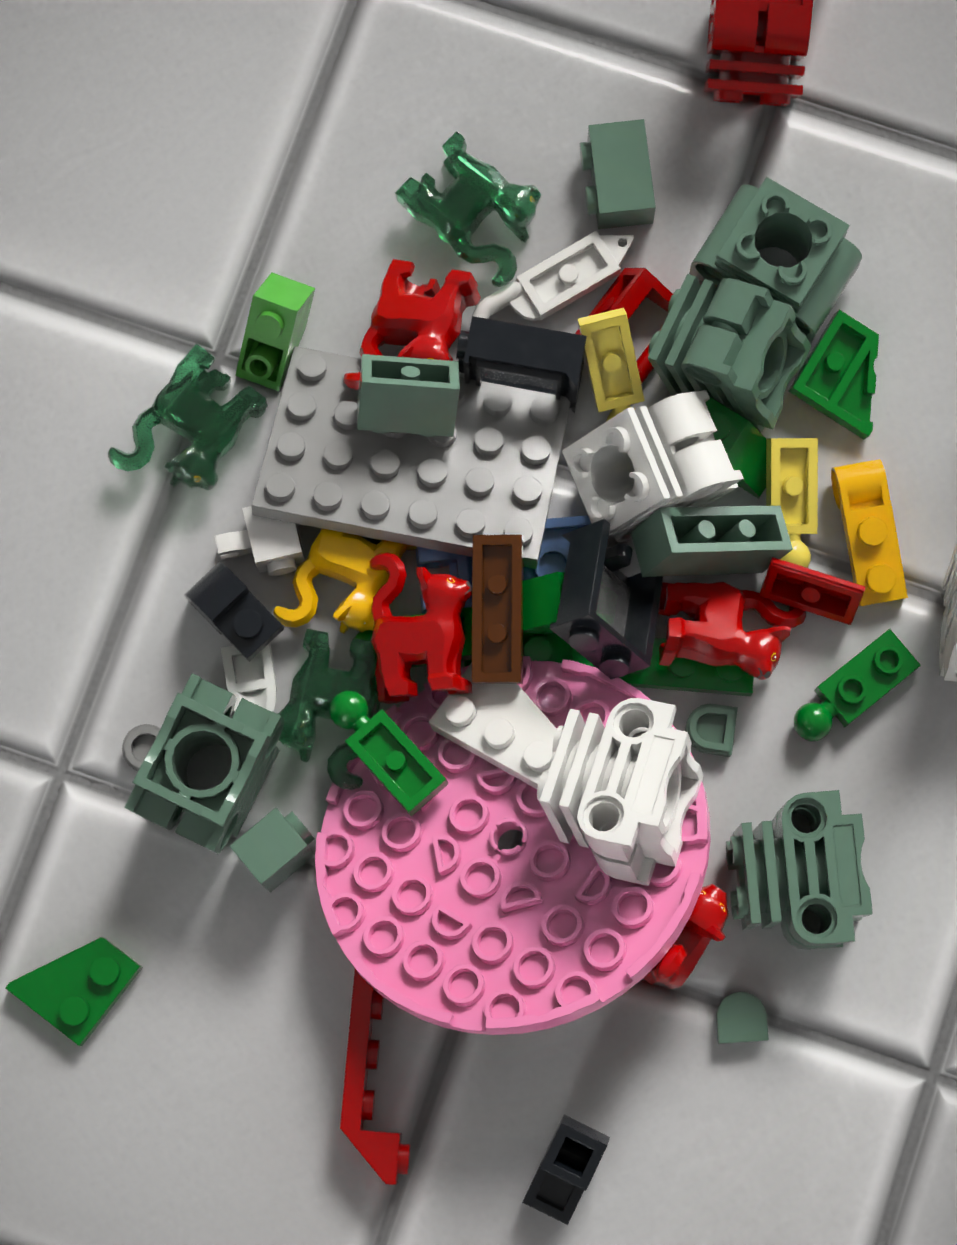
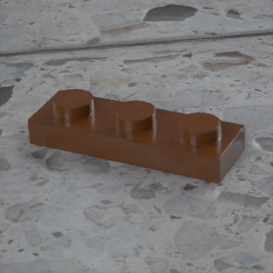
(497, 609)

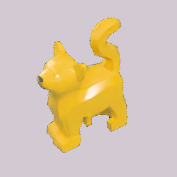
(347, 560)

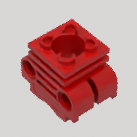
(756, 49)

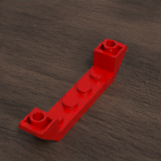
(379, 1148)

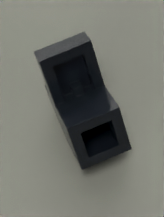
(234, 611)
(566, 1169)

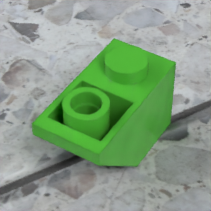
(273, 330)

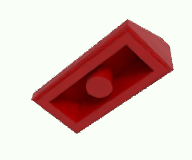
(811, 591)

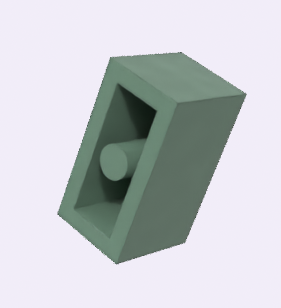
(619, 174)
(408, 395)
(274, 848)

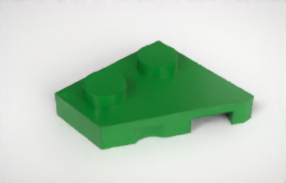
(841, 374)
(78, 987)

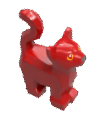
(417, 316)
(717, 628)
(421, 639)
(703, 925)

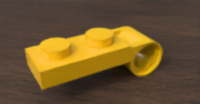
(869, 530)

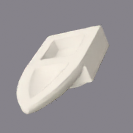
(251, 679)

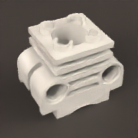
(651, 462)
(622, 787)

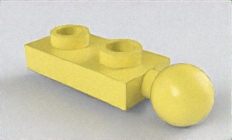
(611, 361)
(794, 487)

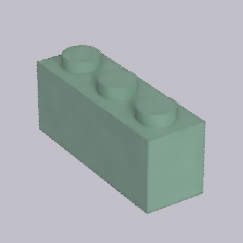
(710, 540)

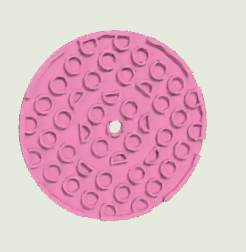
(486, 931)

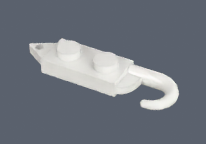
(560, 278)

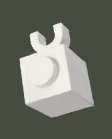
(273, 544)

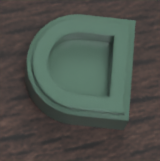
(712, 729)
(741, 1019)

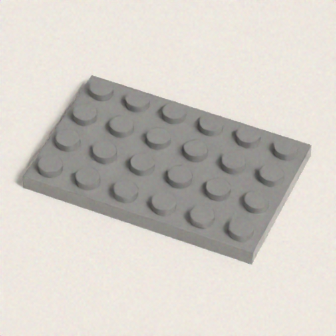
(406, 485)

